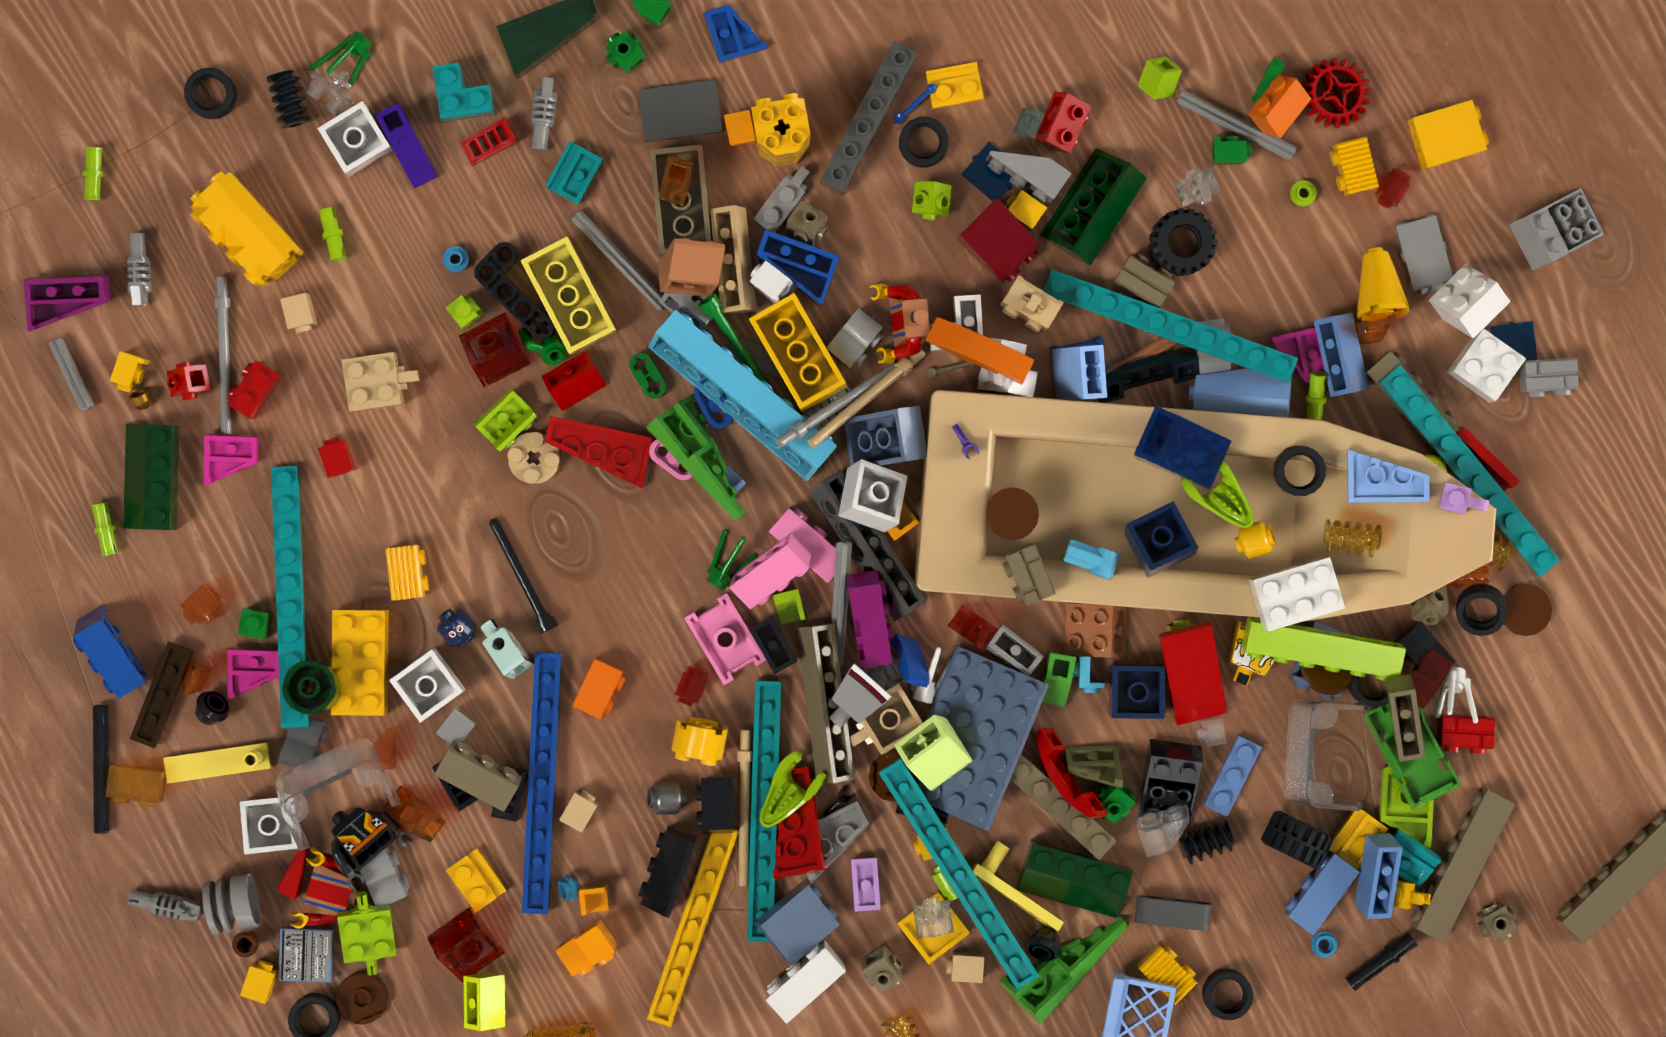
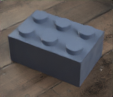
(886, 437)

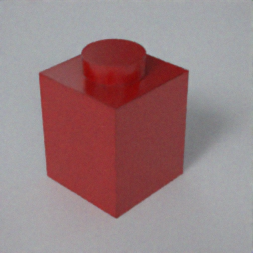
(336, 457)

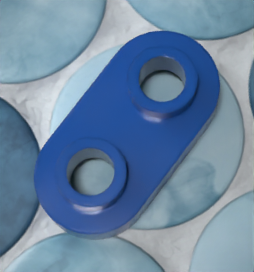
(709, 409)

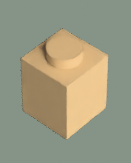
(299, 313)
(579, 810)
(965, 967)

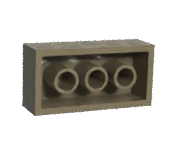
(680, 221)

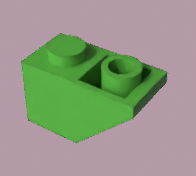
(1059, 676)

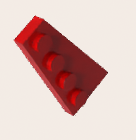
(607, 448)
(799, 836)

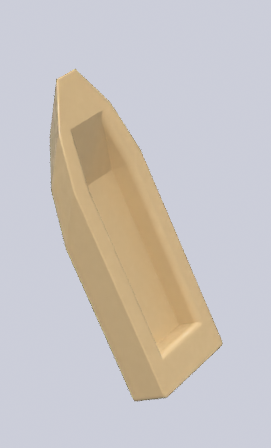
(1090, 485)

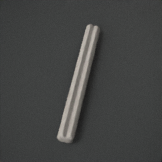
(1235, 124)
(618, 259)
(840, 594)

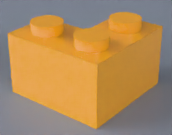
(587, 948)

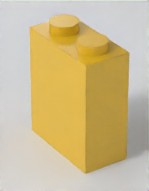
(1448, 134)

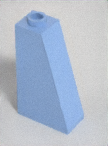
(1241, 393)

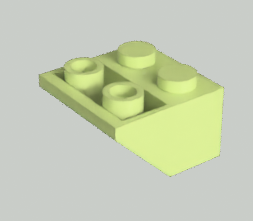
(933, 752)

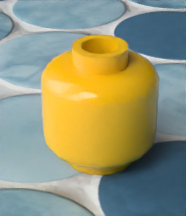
(1255, 540)

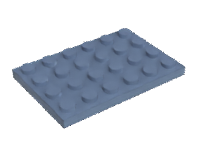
(992, 717)

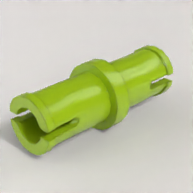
(93, 173)
(332, 234)
(1316, 397)
(104, 529)

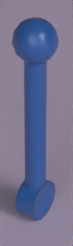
(900, 117)
(1097, 341)

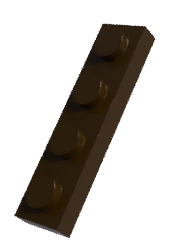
(161, 694)

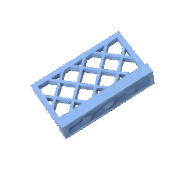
(1117, 1006)

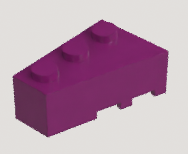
(59, 297)
(869, 618)

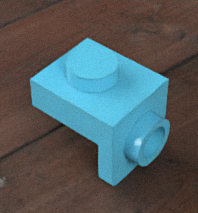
(1082, 672)

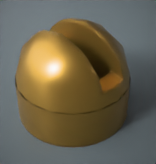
(140, 399)

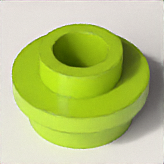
(1297, 199)

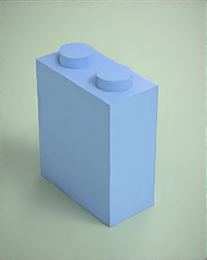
(1079, 373)

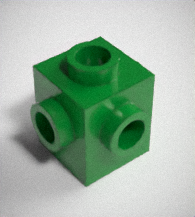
(626, 61)
(1115, 800)

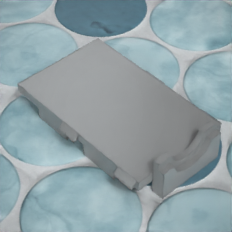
(1424, 254)

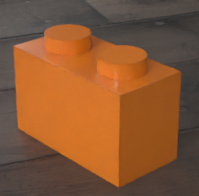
(1279, 106)
(599, 688)

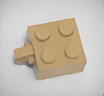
(1030, 304)
(375, 381)
(888, 723)

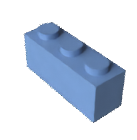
(1341, 354)
(1378, 876)
(1320, 893)

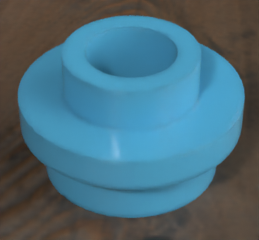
(464, 259)
(568, 888)
(1329, 950)

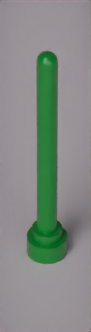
(712, 306)

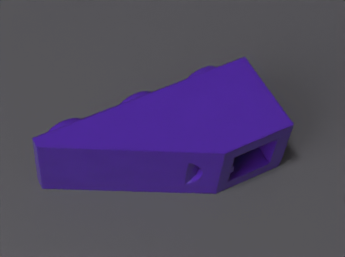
(406, 145)

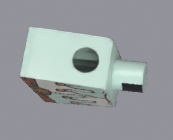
(512, 658)

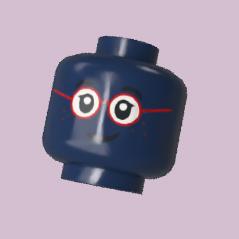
(456, 627)

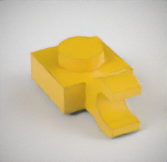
(1407, 896)

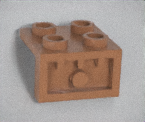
(1095, 630)

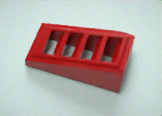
(502, 145)
(293, 878)

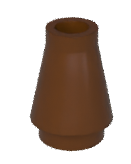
(240, 946)

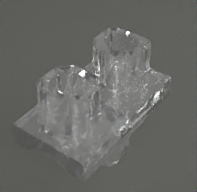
(320, 85)

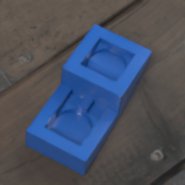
(913, 663)

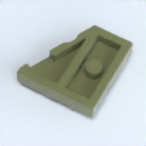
(1095, 763)

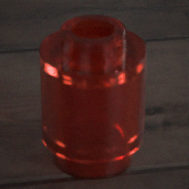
(1392, 188)
(691, 686)

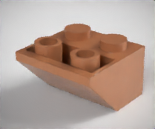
(691, 267)

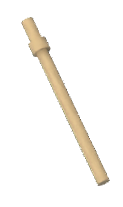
(901, 368)
(744, 756)

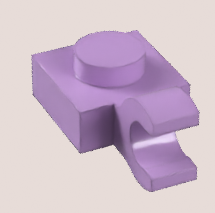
(1457, 499)

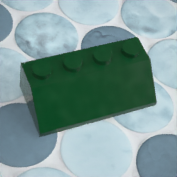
(1093, 206)
(151, 477)
(1074, 879)

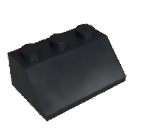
(667, 871)

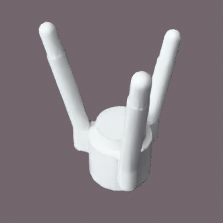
(1454, 683)
(927, 694)

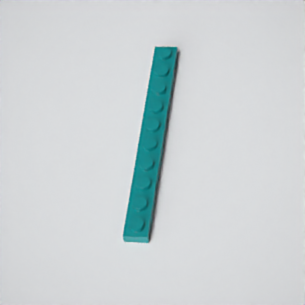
(1170, 326)
(1467, 468)
(288, 582)
(763, 839)
(958, 873)

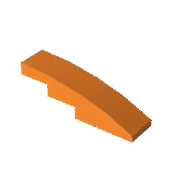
(979, 350)

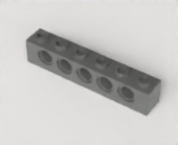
(868, 118)
(869, 549)

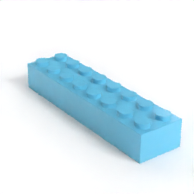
(746, 397)

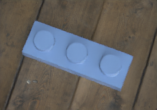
(1232, 775)

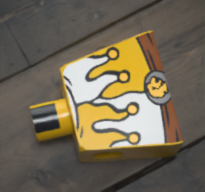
(1246, 664)

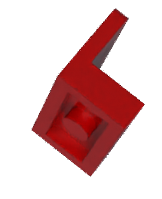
(573, 381)

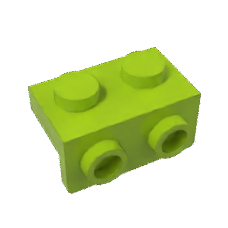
(505, 420)

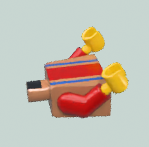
(908, 320)
(326, 893)

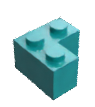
(455, 100)

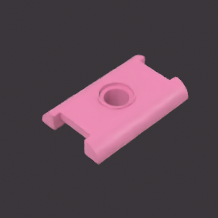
(721, 619)

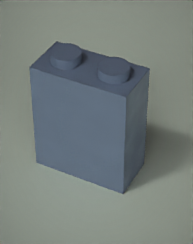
(797, 922)

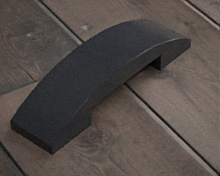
(1149, 370)

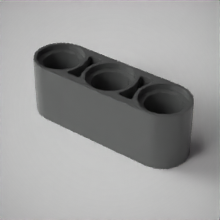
(1173, 912)

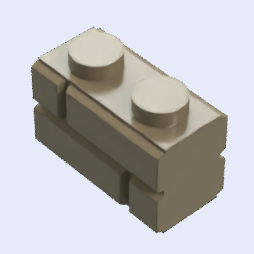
(1144, 281)
(1029, 575)

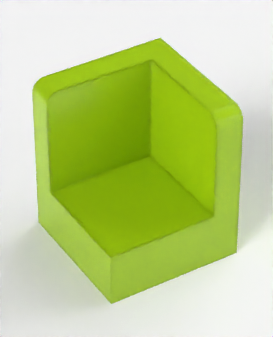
(1159, 78)
(789, 606)

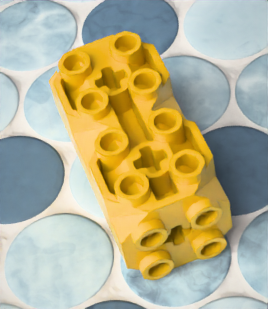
(779, 117)
(245, 229)

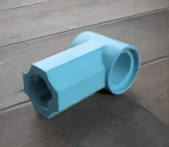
(1097, 560)

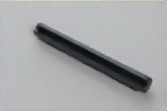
(101, 804)

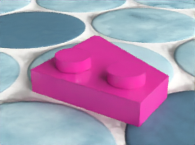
(1303, 346)
(228, 454)
(250, 668)

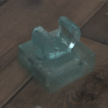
(1028, 123)

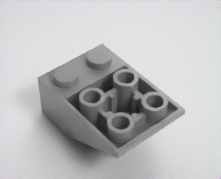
(1035, 173)
(1556, 229)

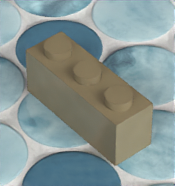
(1405, 717)
(478, 775)

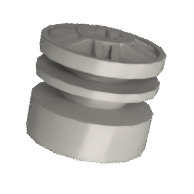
(225, 905)

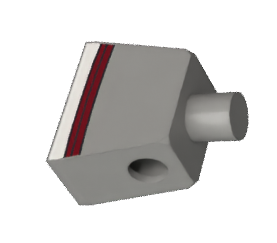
(857, 697)

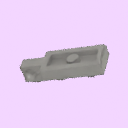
(782, 201)

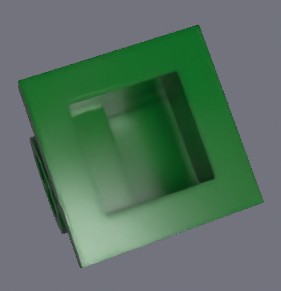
(1230, 151)

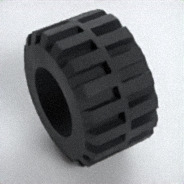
(1205, 242)
(1297, 839)

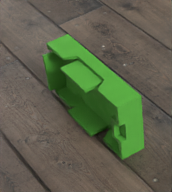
(1422, 775)

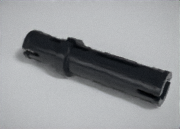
(1390, 954)

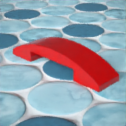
(1050, 748)

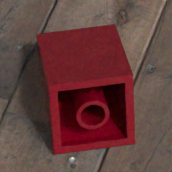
(999, 241)

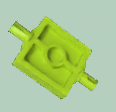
(366, 933)

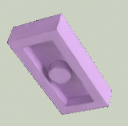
(865, 884)

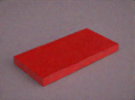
(1193, 673)

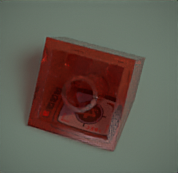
(494, 350)
(465, 944)

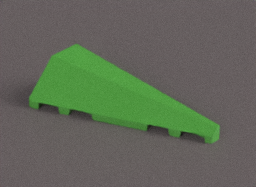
(686, 438)
(1063, 974)

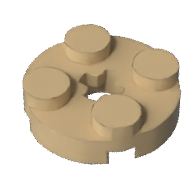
(531, 472)

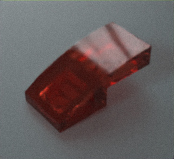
(973, 627)
(1430, 676)

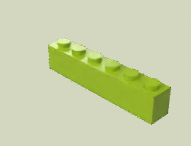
(1324, 648)

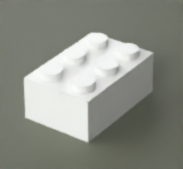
(1296, 593)
(804, 981)

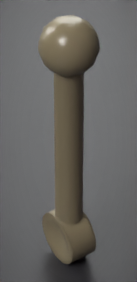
(931, 372)

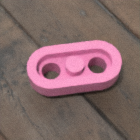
(667, 462)

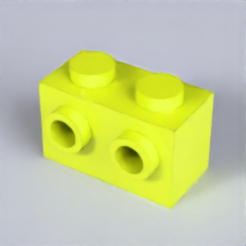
(484, 1001)

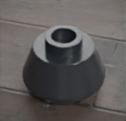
(211, 708)
(1044, 944)

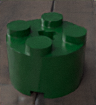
(297, 683)

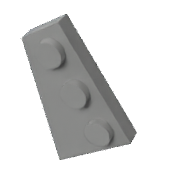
(839, 832)

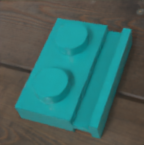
(574, 173)
(1416, 859)

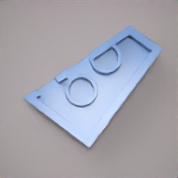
(1382, 481)

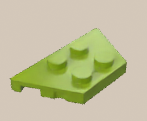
(1397, 813)

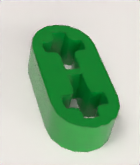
(1273, 70)
(642, 379)

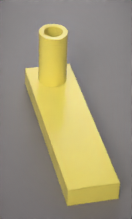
(217, 762)
(986, 875)

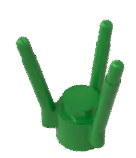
(354, 45)
(721, 575)

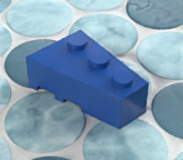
(805, 265)
(108, 653)

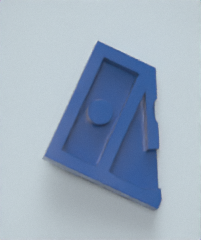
(731, 35)

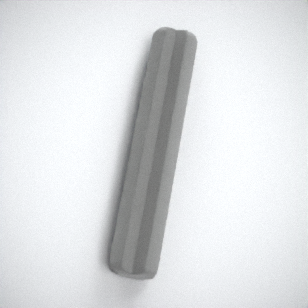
(71, 374)

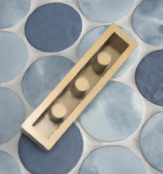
(734, 285)

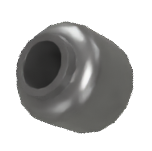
(666, 797)

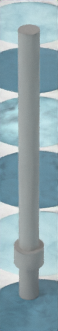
(222, 304)
(801, 429)

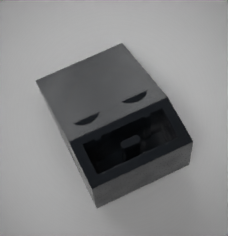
(1170, 776)

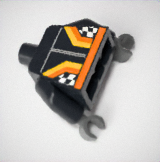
(361, 838)

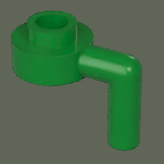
(545, 348)

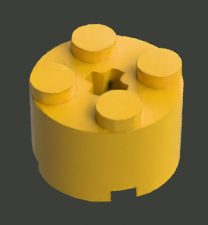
(699, 740)

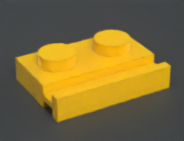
(955, 85)
(1350, 837)
(476, 880)

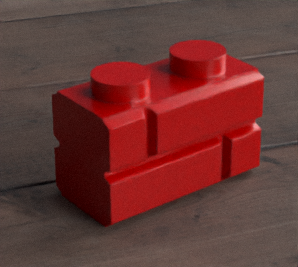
(1461, 732)

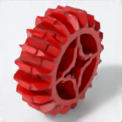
(1338, 104)

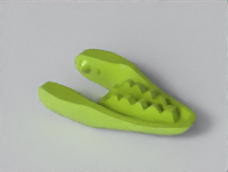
(1224, 499)
(785, 794)

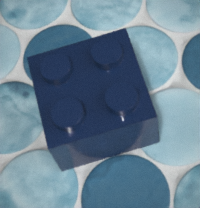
(1160, 539)
(1137, 691)

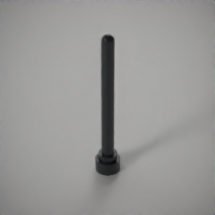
(544, 620)

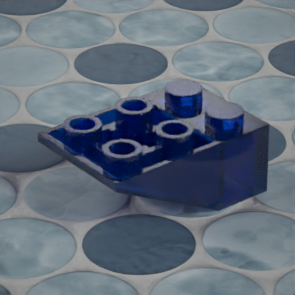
(1182, 448)

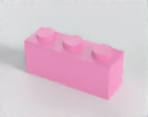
(813, 539)
(770, 571)

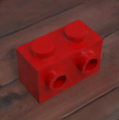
(1063, 122)
(254, 389)

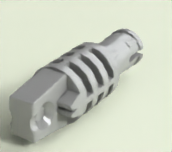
(543, 113)
(138, 270)
(166, 905)

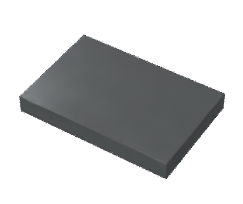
(680, 111)

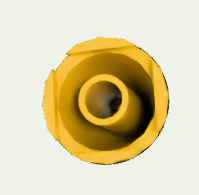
(1380, 288)

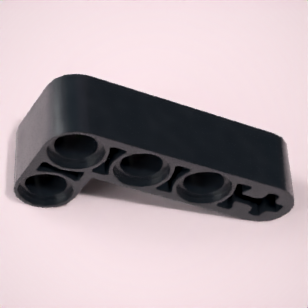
(518, 296)

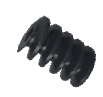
(287, 99)
(1206, 842)

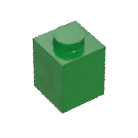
(255, 623)

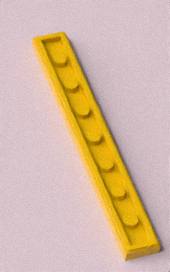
(691, 928)

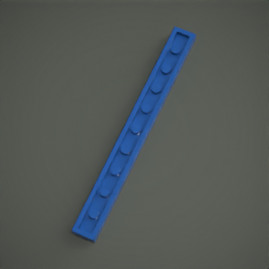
(541, 783)

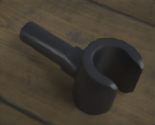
(840, 800)

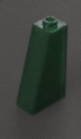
(543, 32)

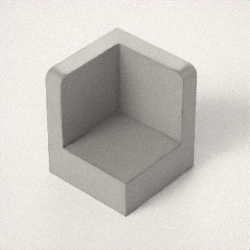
(456, 727)

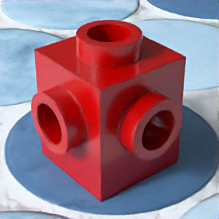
(188, 380)

